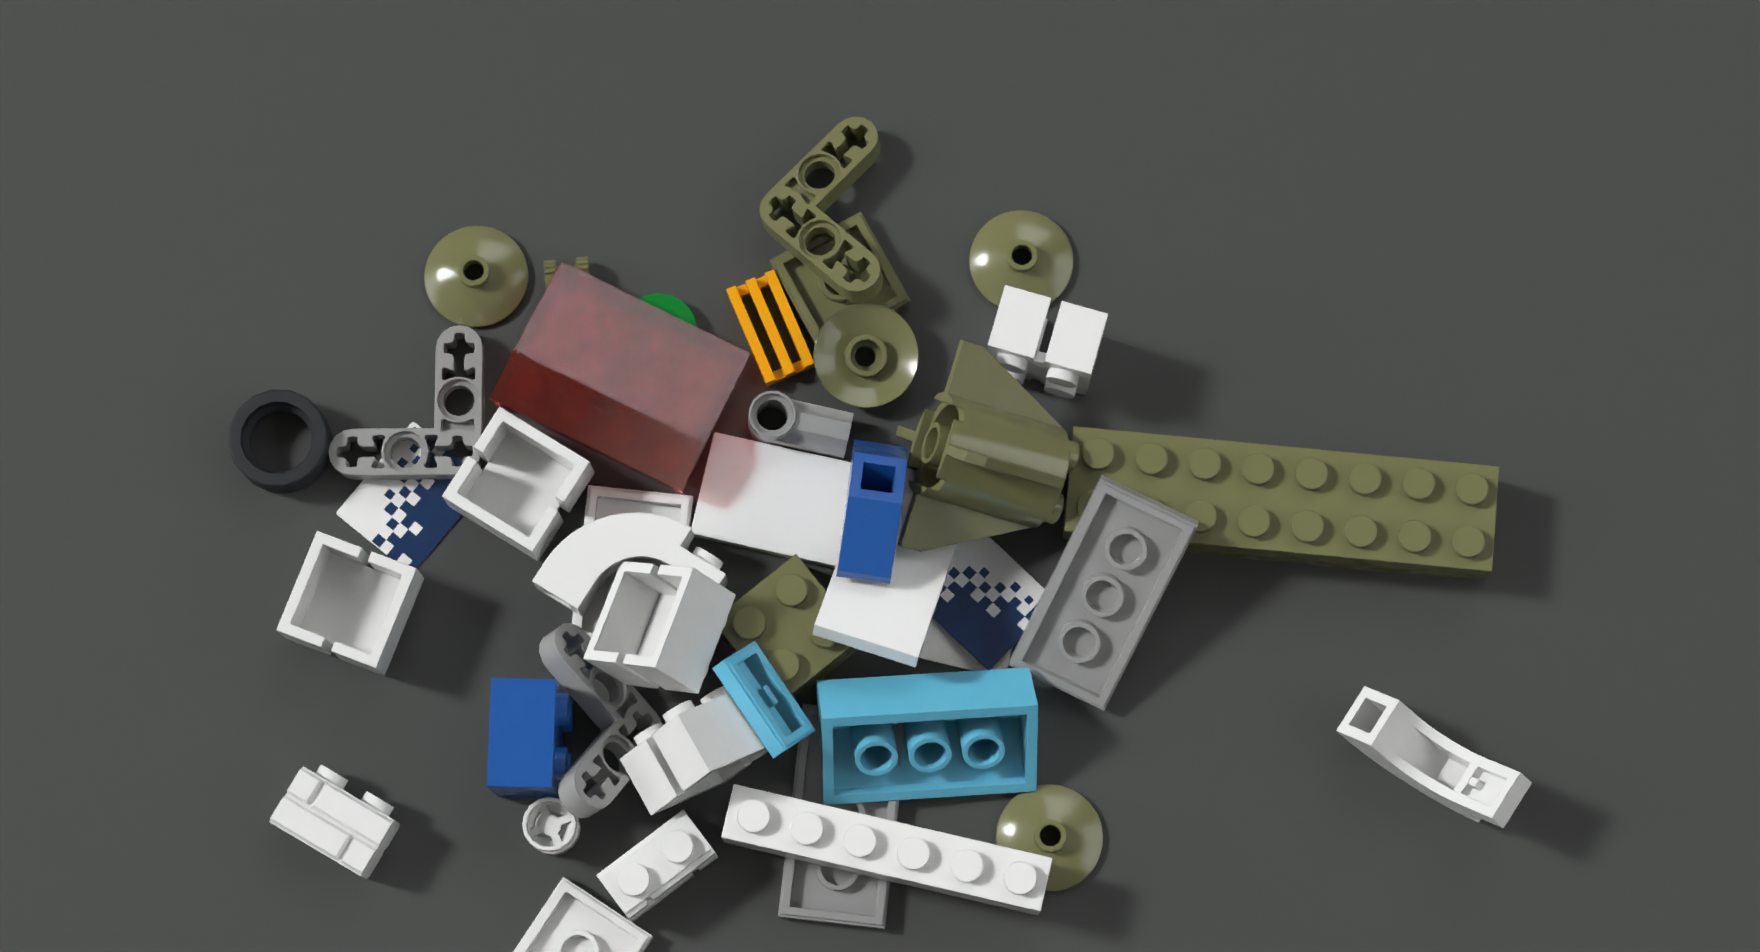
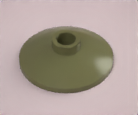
(993, 248)
(479, 301)
(871, 328)
(1067, 812)

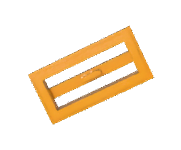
(753, 287)

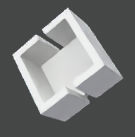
(1072, 346)
(520, 486)
(349, 606)
(659, 626)
(691, 751)

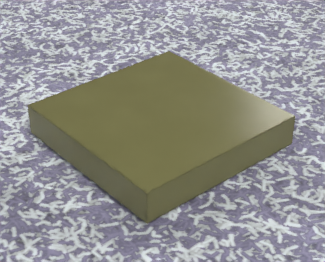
(817, 300)

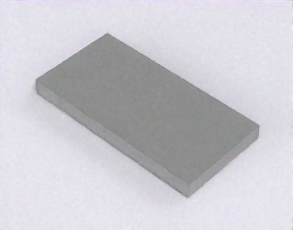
(1103, 592)
(824, 892)

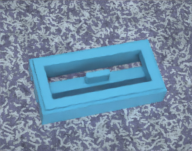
(763, 699)

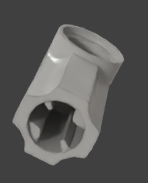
(807, 425)

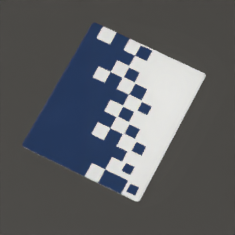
(403, 515)
(986, 600)

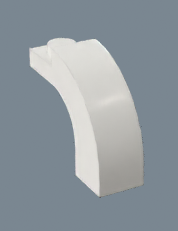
(595, 551)
(1430, 761)

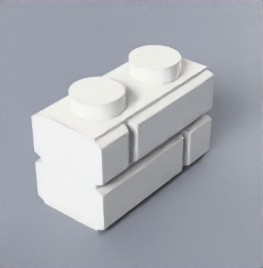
(336, 822)
(657, 866)

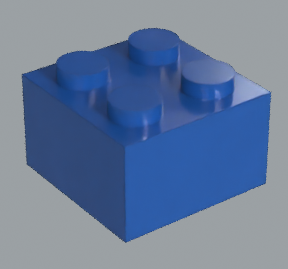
(528, 737)

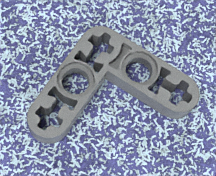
(447, 427)
(614, 718)

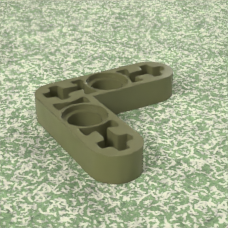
(811, 203)

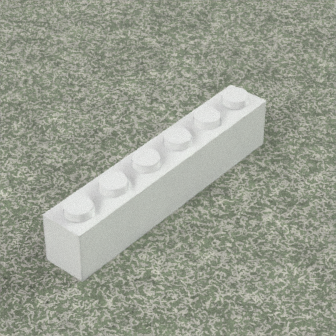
(886, 849)

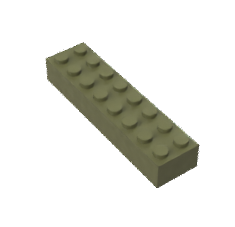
(1302, 501)

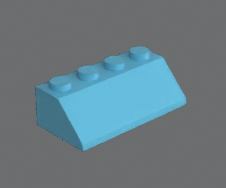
(960, 735)

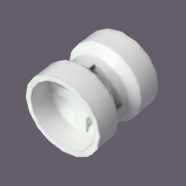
(545, 819)

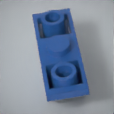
(872, 511)

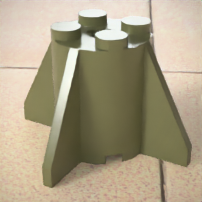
(983, 458)

